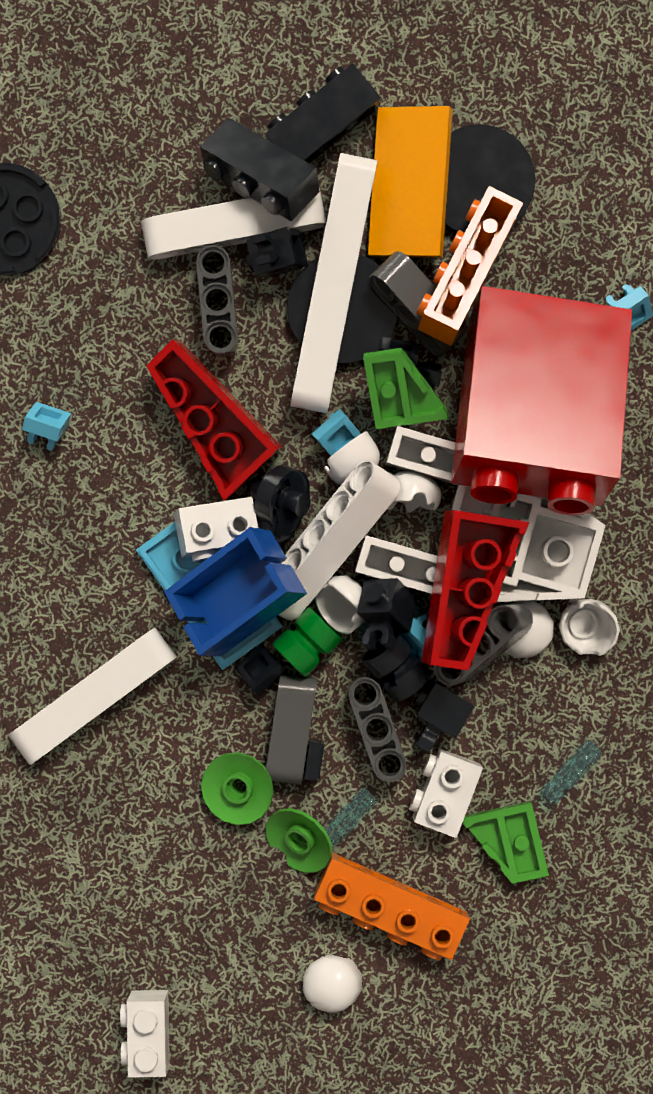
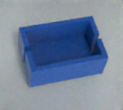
(235, 592)

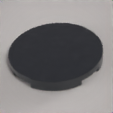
(481, 159)
(27, 219)
(366, 318)

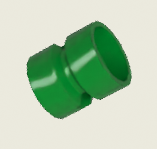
(307, 641)

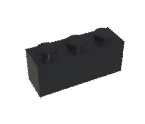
(325, 115)
(259, 169)

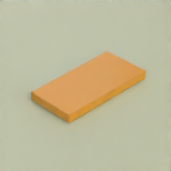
(410, 181)

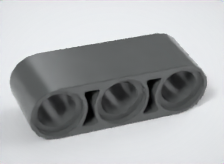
(212, 284)
(402, 290)
(499, 640)
(291, 728)
(381, 745)

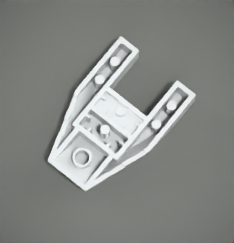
(551, 558)

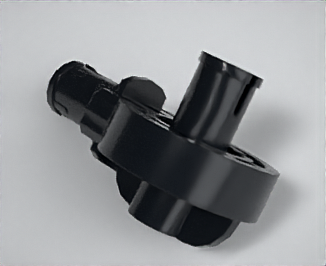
(279, 506)

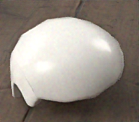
(350, 455)
(417, 491)
(339, 603)
(589, 627)
(537, 637)
(332, 983)

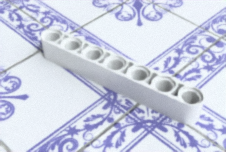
(333, 283)

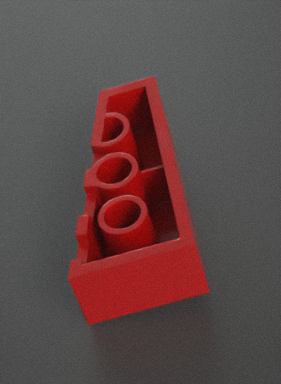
(218, 425)
(467, 583)

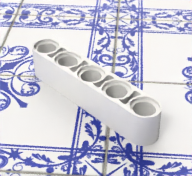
(221, 226)
(339, 529)
(92, 696)

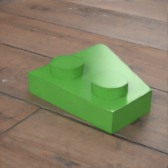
(399, 391)
(511, 839)

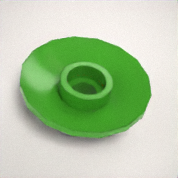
(229, 801)
(300, 838)

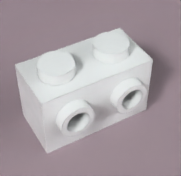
(211, 526)
(446, 792)
(147, 1033)

